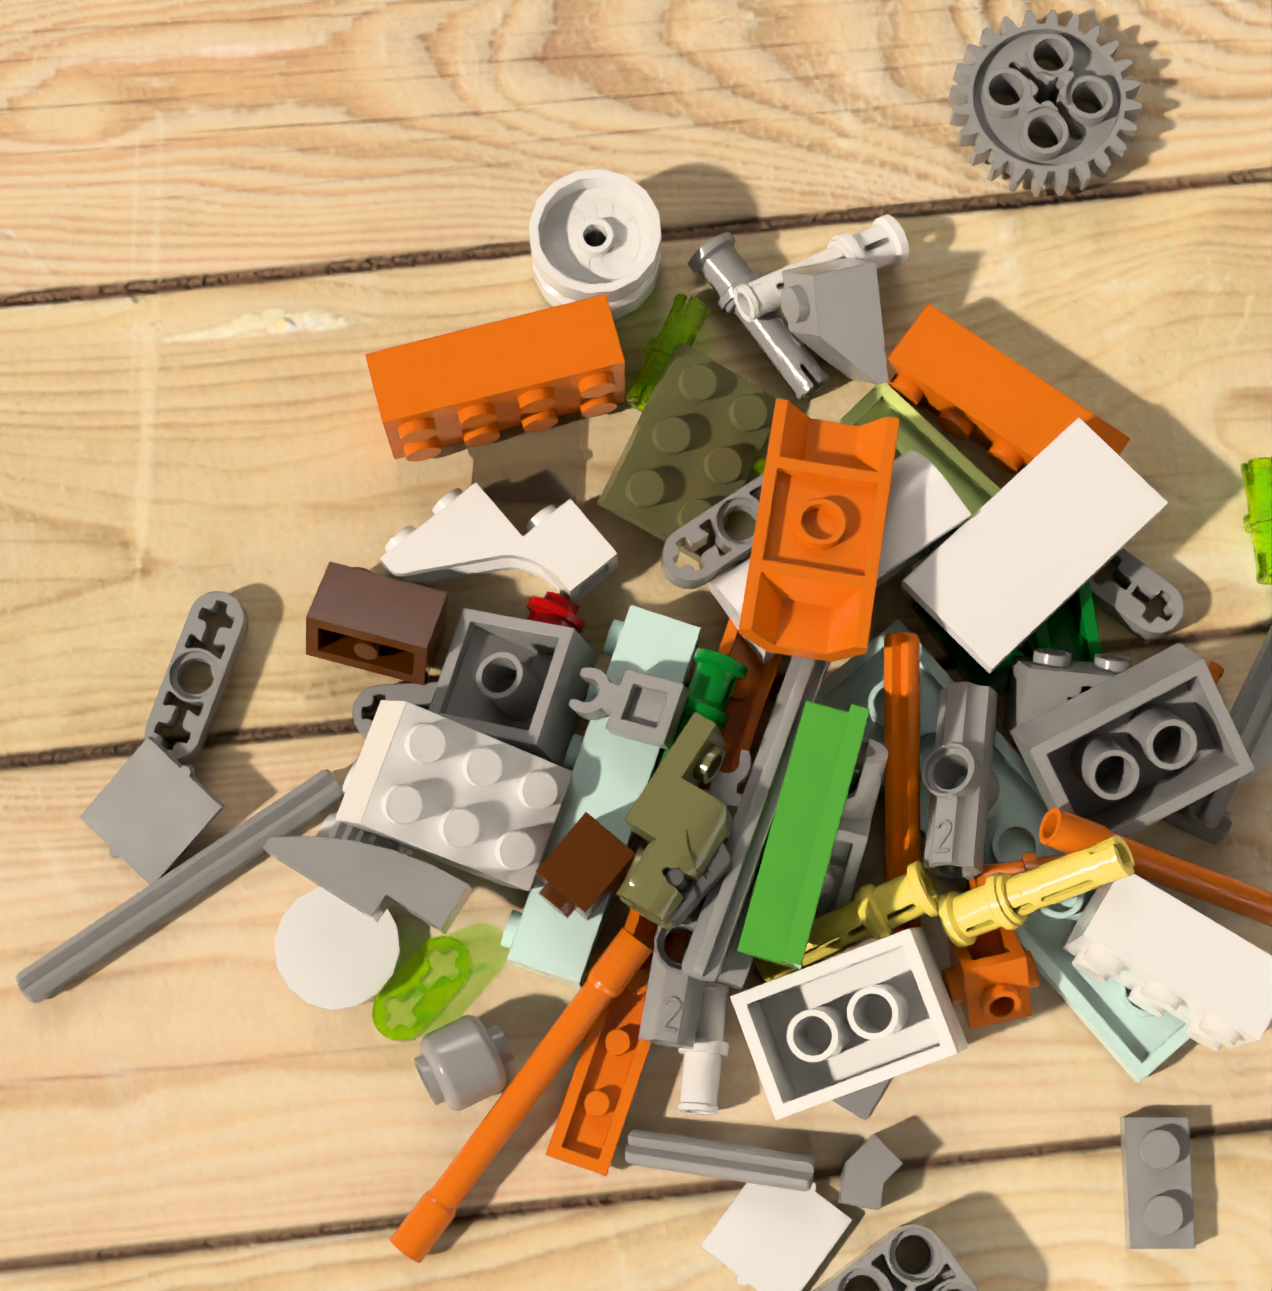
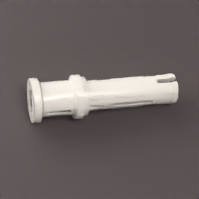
(763, 293)

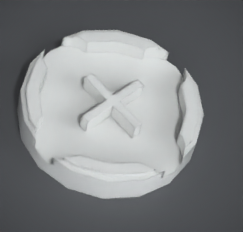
(335, 952)

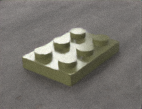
(689, 446)

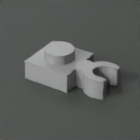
(638, 709)

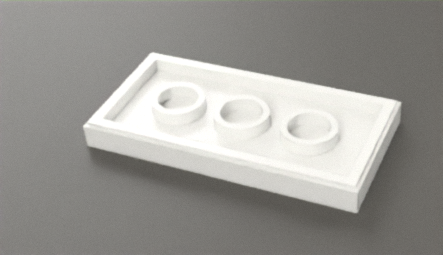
(1033, 545)

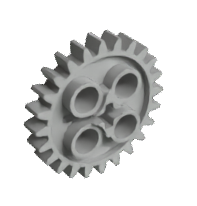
(1044, 103)

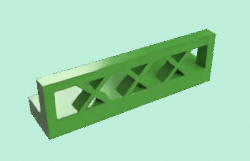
(803, 834)

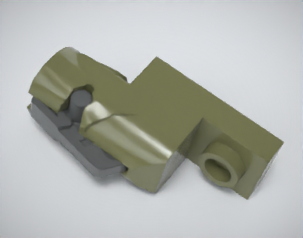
(682, 830)

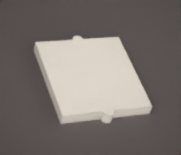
(775, 1236)

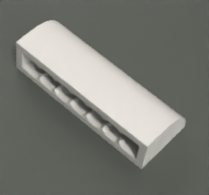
(918, 520)

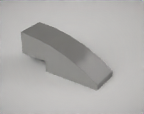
(373, 877)

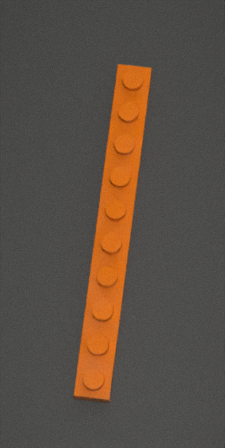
(611, 1051)

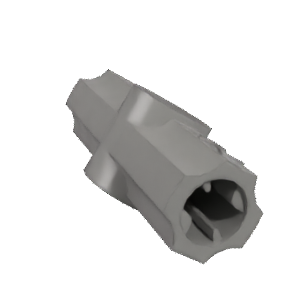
(960, 814)
(671, 995)

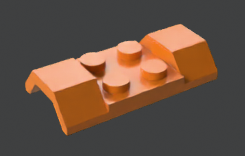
(818, 535)

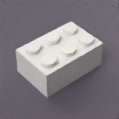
(454, 794)
(1175, 962)
(849, 1022)

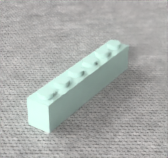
(605, 784)

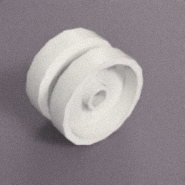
(596, 238)

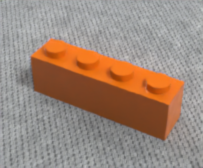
(984, 393)

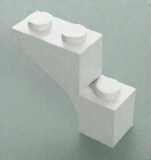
(476, 539)

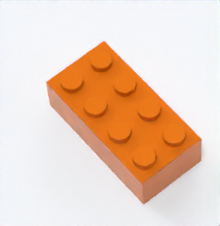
(499, 378)

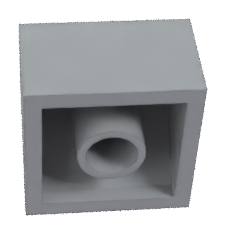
(515, 681)

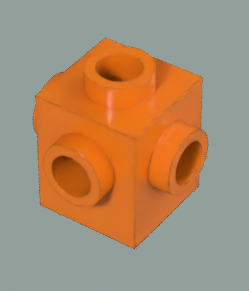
(993, 986)

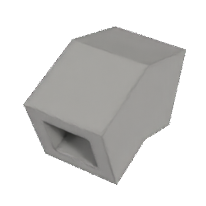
(865, 1174)

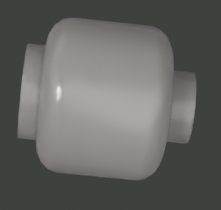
(463, 1062)

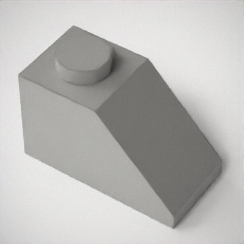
(838, 315)

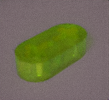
(410, 979)

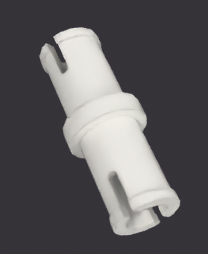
(703, 1062)

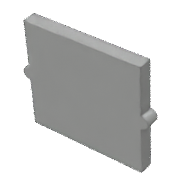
(152, 811)

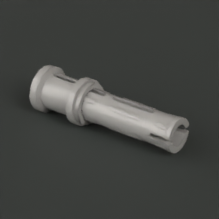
(725, 271)

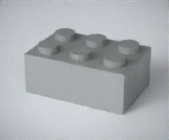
(1136, 744)

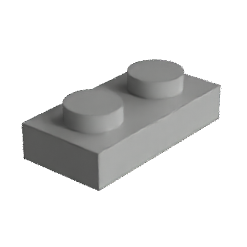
(1157, 1183)

